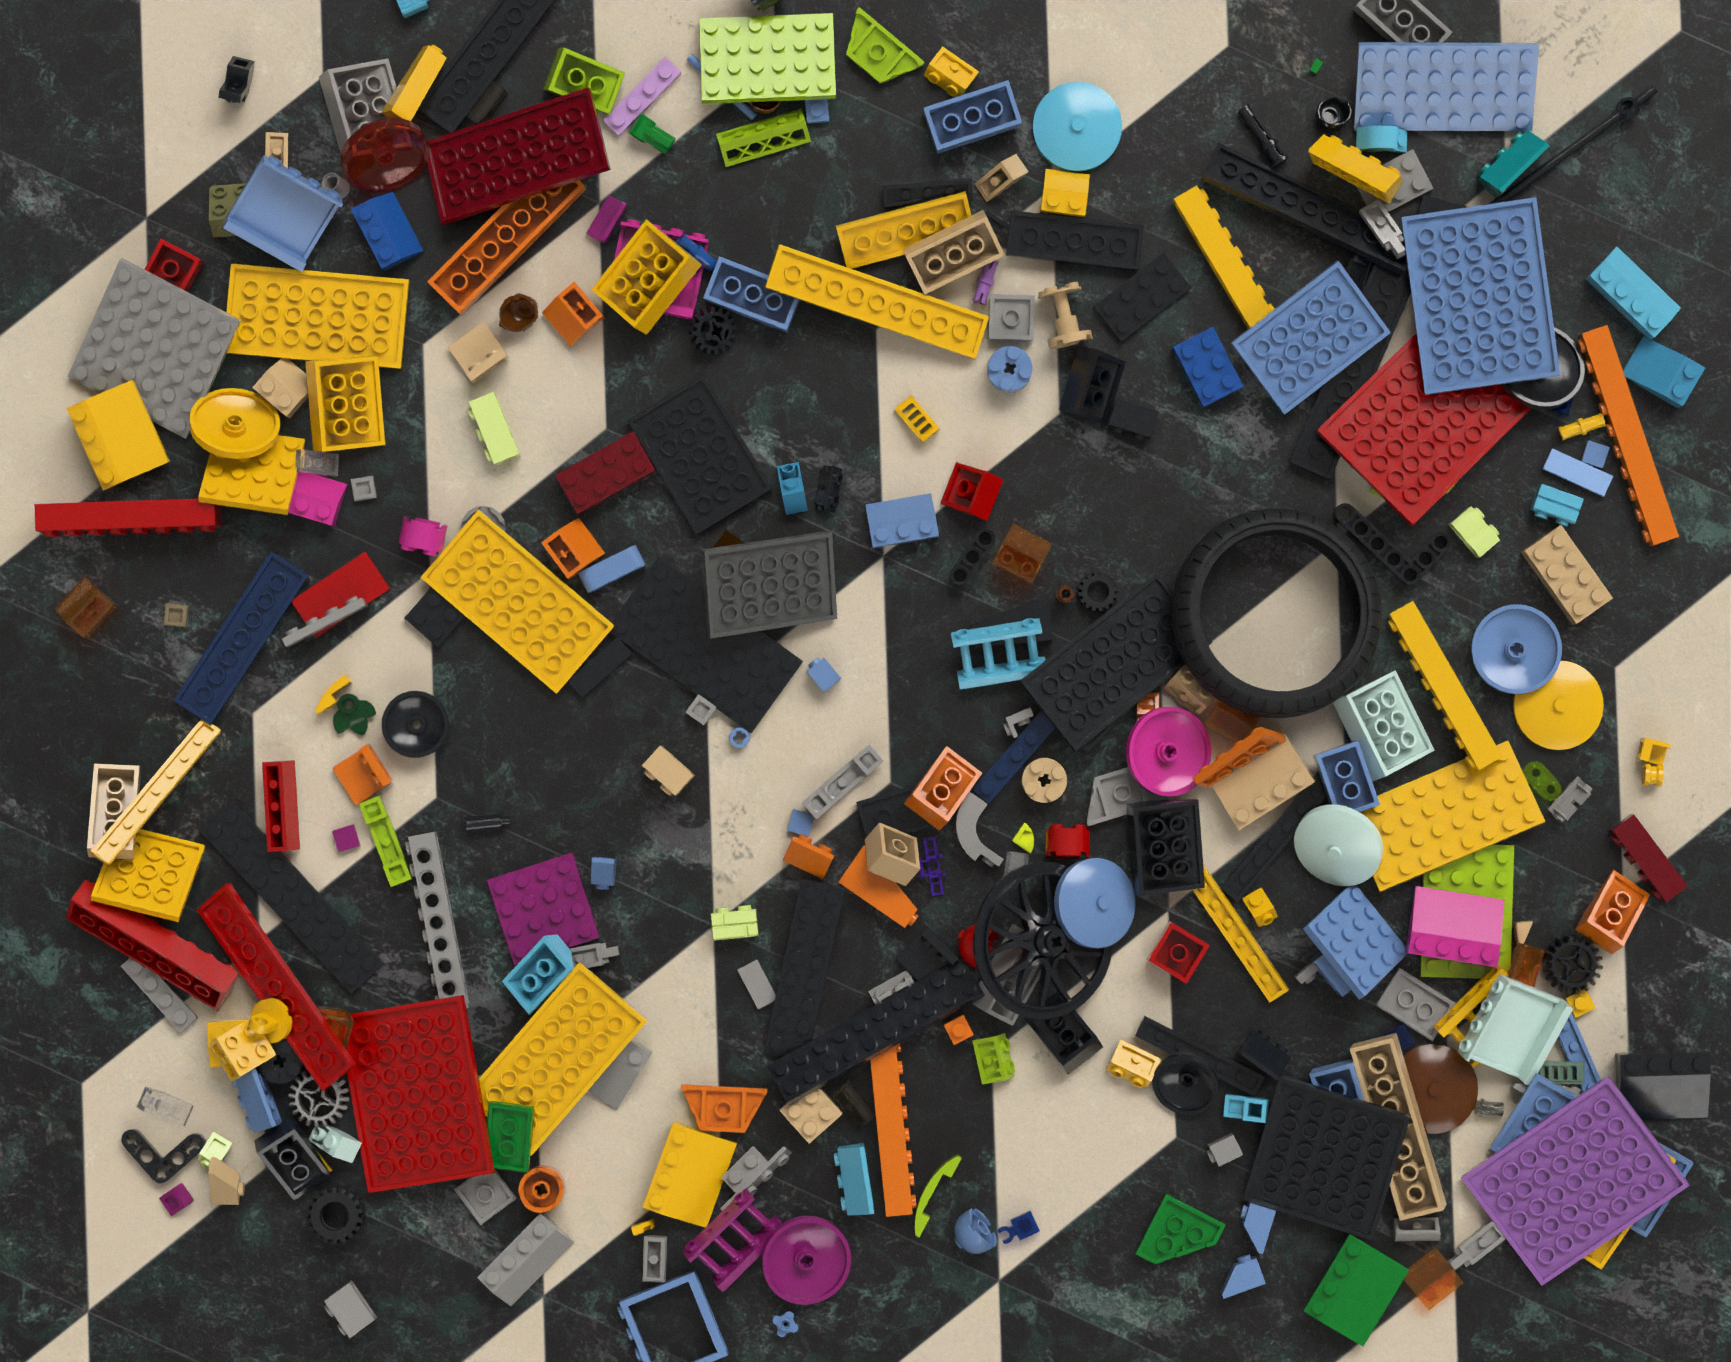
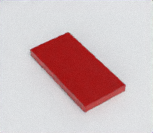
(354, 579)

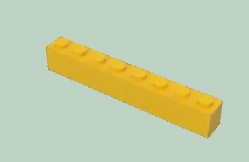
(1222, 256)
(1445, 686)

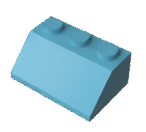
(540, 972)
(854, 1179)

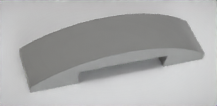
(842, 781)

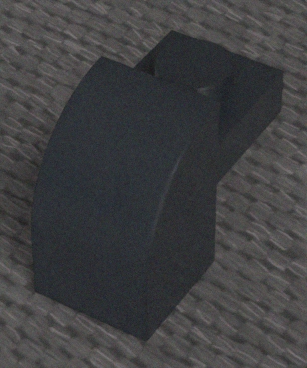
(237, 80)

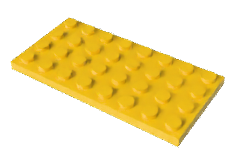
(317, 314)
(517, 601)
(1451, 816)
(562, 1051)

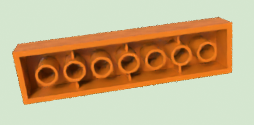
(500, 244)

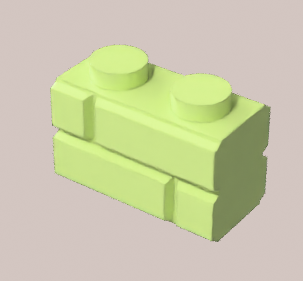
(734, 924)

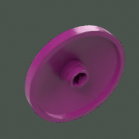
(806, 1260)

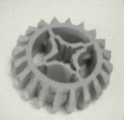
(311, 1115)

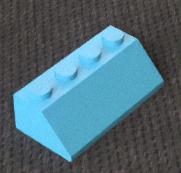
(1633, 293)

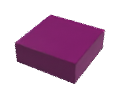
(346, 838)

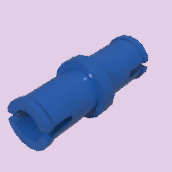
(697, 252)

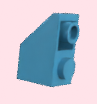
(792, 488)

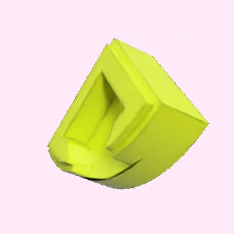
(1025, 838)

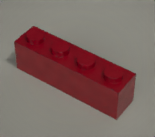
(1648, 858)

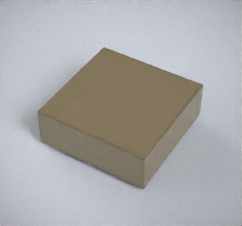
(176, 615)

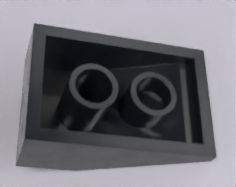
(1066, 1036)
(292, 1158)

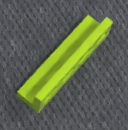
(762, 133)

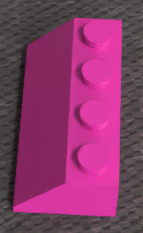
(317, 498)

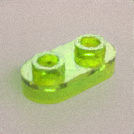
(1542, 781)

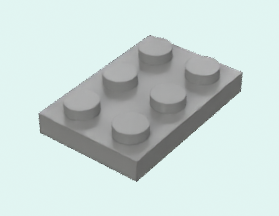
(1414, 181)

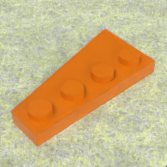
(1238, 756)

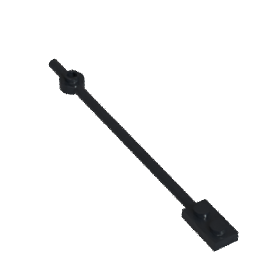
(1625, 109)

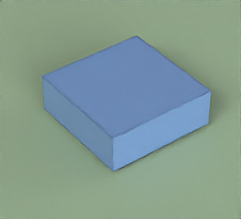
(1595, 454)
(800, 822)

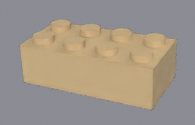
(953, 252)
(1566, 575)
(111, 794)

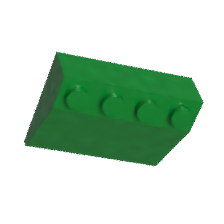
(1356, 1290)

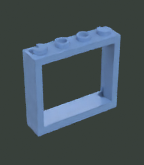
(705, 1309)

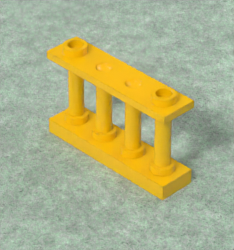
(1464, 1007)

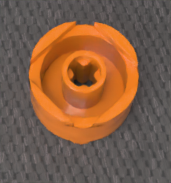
(530, 1194)

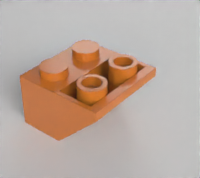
(572, 314)
(573, 548)
(808, 856)

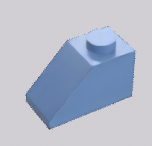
(603, 872)
(1257, 1222)
(1243, 1276)

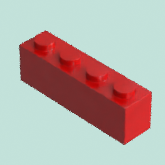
(281, 806)

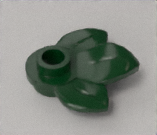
(355, 717)

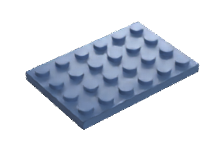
(1310, 337)

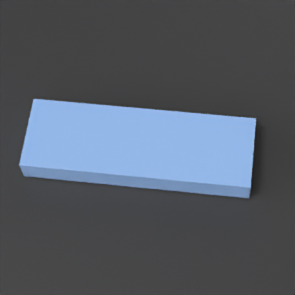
(1577, 472)

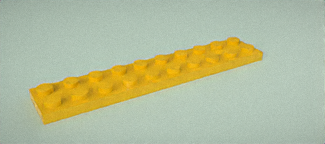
(876, 301)

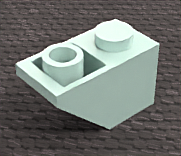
(335, 1142)

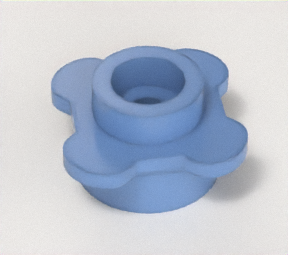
(783, 1330)

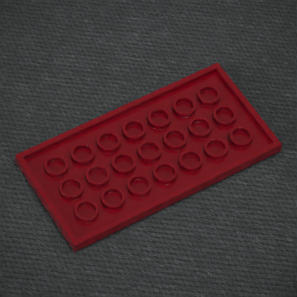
(516, 156)

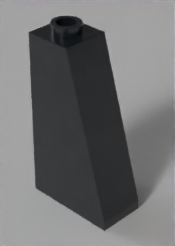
(1034, 609)

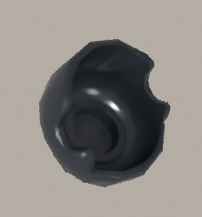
(1333, 113)

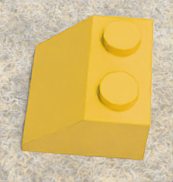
(1065, 193)

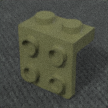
(220, 203)

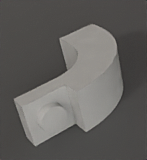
(966, 821)

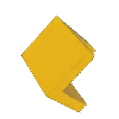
(1652, 751)

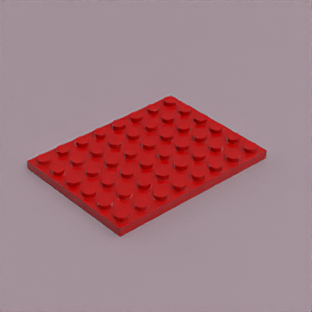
(1413, 442)
(417, 1095)

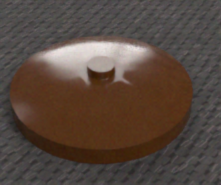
(1442, 1086)

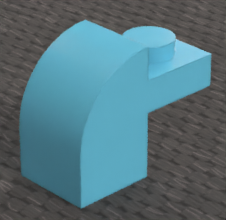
(1381, 139)
(1246, 1108)

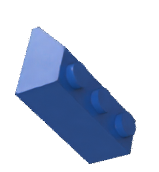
(387, 230)

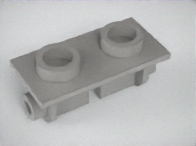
(1563, 807)
(891, 987)

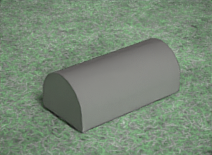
(1416, 1229)
(654, 1258)

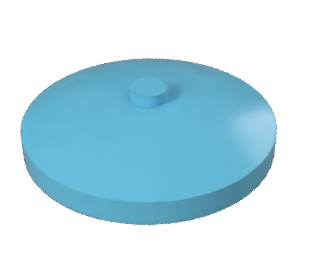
(1077, 126)

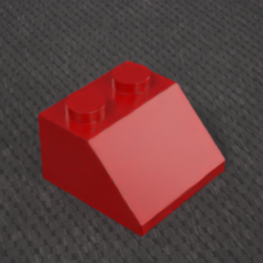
(971, 491)

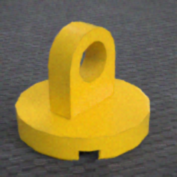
(271, 1019)

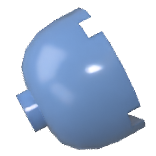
(973, 1233)

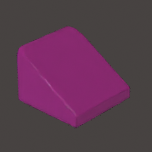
(176, 1199)

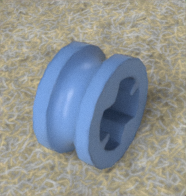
(733, 734)

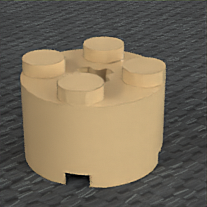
(1037, 769)

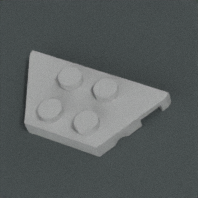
(1112, 793)

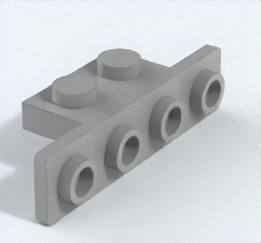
(752, 1171)

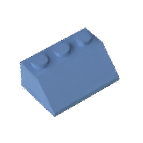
(902, 520)
(257, 1101)

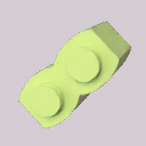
(1474, 531)

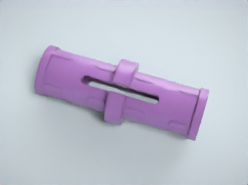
(985, 281)

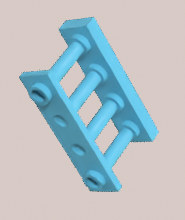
(991, 672)

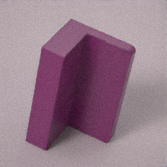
(607, 219)

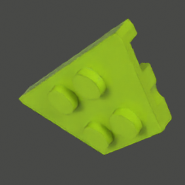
(878, 50)

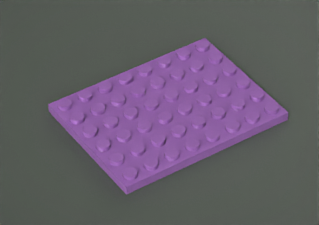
(1575, 1180)

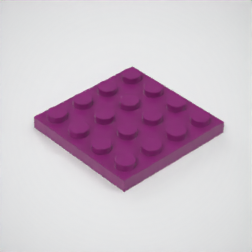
(542, 903)

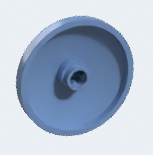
(1516, 649)
(1094, 903)

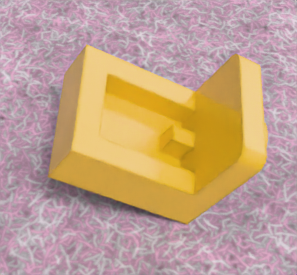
(1260, 907)

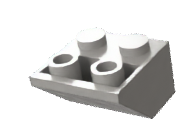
(349, 1309)

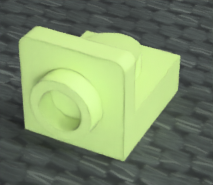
(214, 1147)

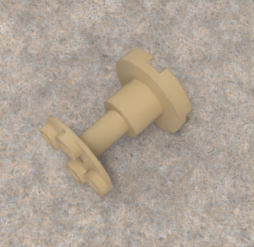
(1066, 324)

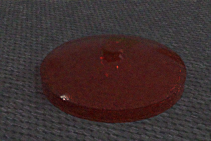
(384, 155)

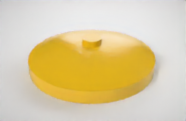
(234, 423)
(1562, 710)

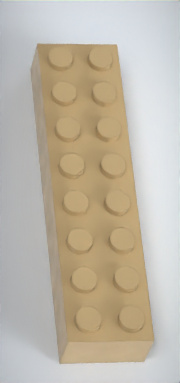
(1388, 1084)

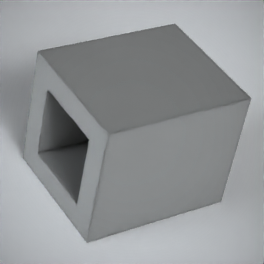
(1224, 1150)

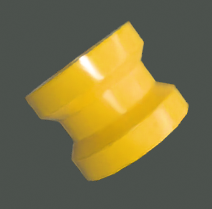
(1652, 775)

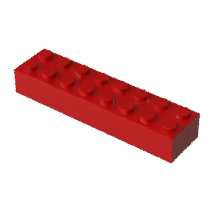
(126, 516)
(154, 948)

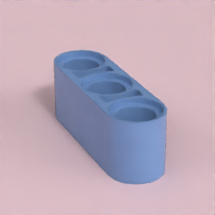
(611, 569)

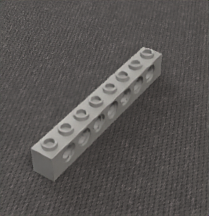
(430, 843)

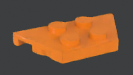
(723, 1106)

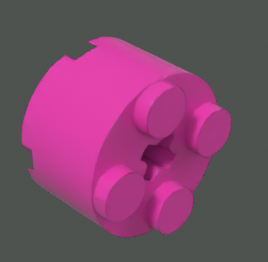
(422, 535)

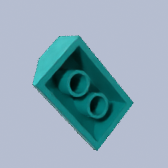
(1511, 162)

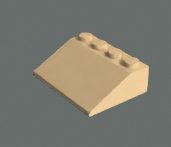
(1263, 782)

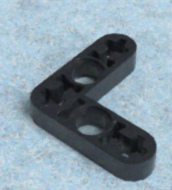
(159, 1161)

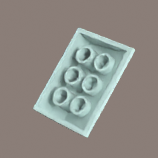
(1384, 725)

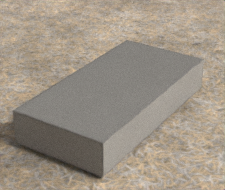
(757, 984)

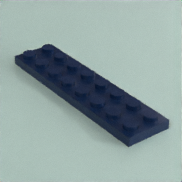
(241, 638)

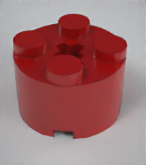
(1067, 842)

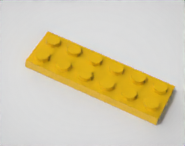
(890, 232)

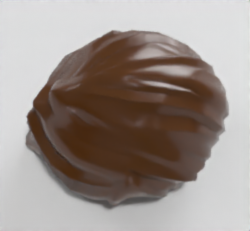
(518, 313)

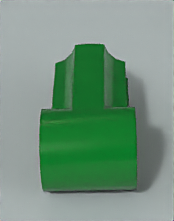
(647, 131)

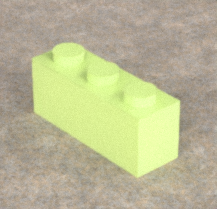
(493, 429)

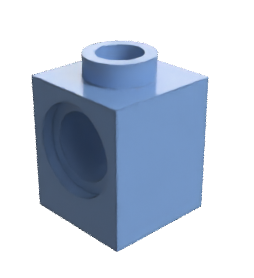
(823, 674)

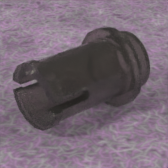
(1488, 1108)

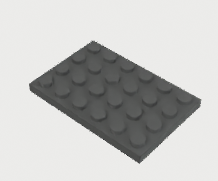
(769, 584)

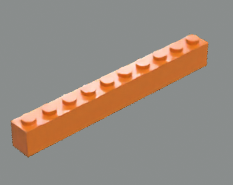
(1627, 435)

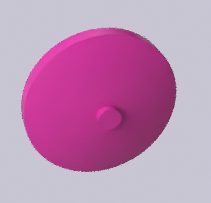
(1167, 751)

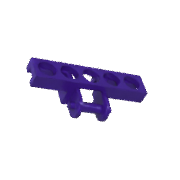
(930, 872)

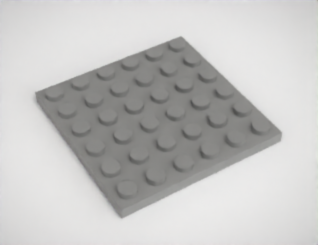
(159, 340)

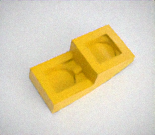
(328, 699)

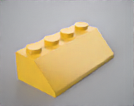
(1356, 168)

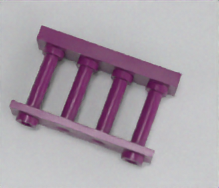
(740, 1259)

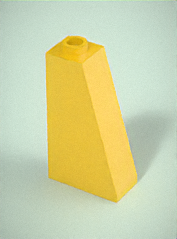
(415, 84)

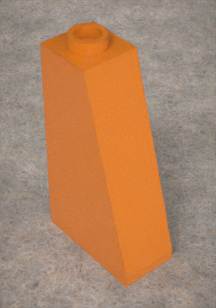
(878, 891)

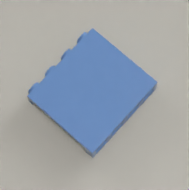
(282, 212)

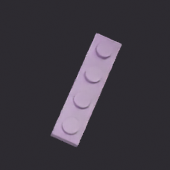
(642, 96)

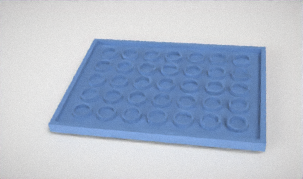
(1480, 296)

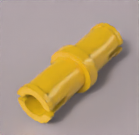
(1582, 426)

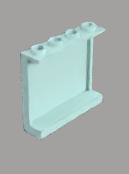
(1515, 1028)

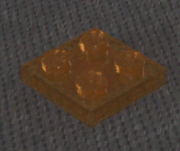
(1525, 964)
(1432, 1278)

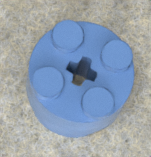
(1013, 357)

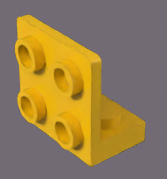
(241, 1050)

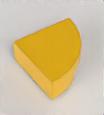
(643, 1226)

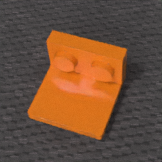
(362, 774)

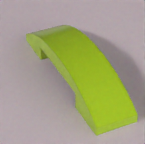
(386, 841)
(947, 1169)

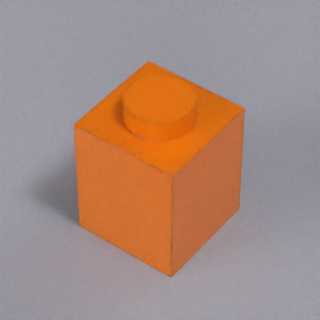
(958, 1029)

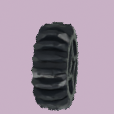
(1567, 973)

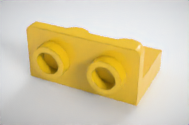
(950, 73)
(1133, 1064)

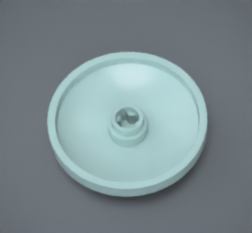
(1338, 845)

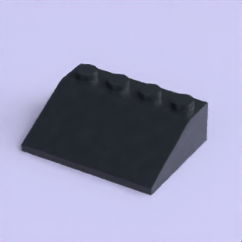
(1165, 846)
(1665, 1083)

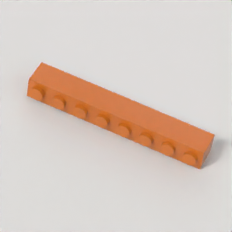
(892, 1134)

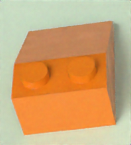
(943, 788)
(1613, 912)

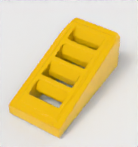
(927, 434)

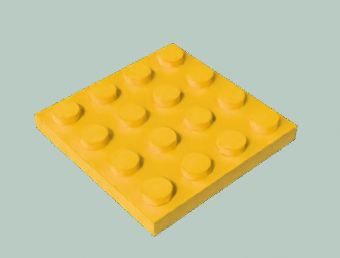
(255, 482)
(153, 881)

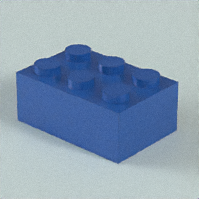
(1207, 367)

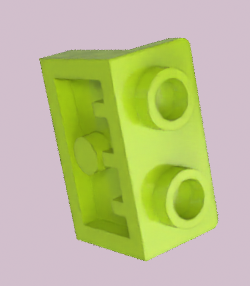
(994, 1058)

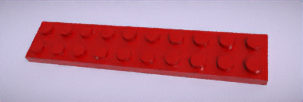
(272, 978)

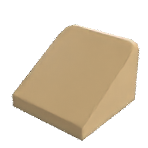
(1521, 930)

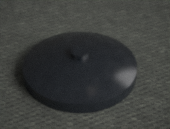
(1553, 391)

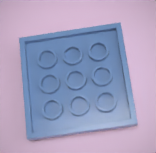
(1356, 940)

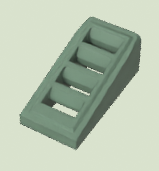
(1580, 1071)

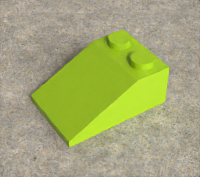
(575, 72)

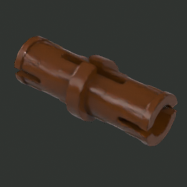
(1070, 594)

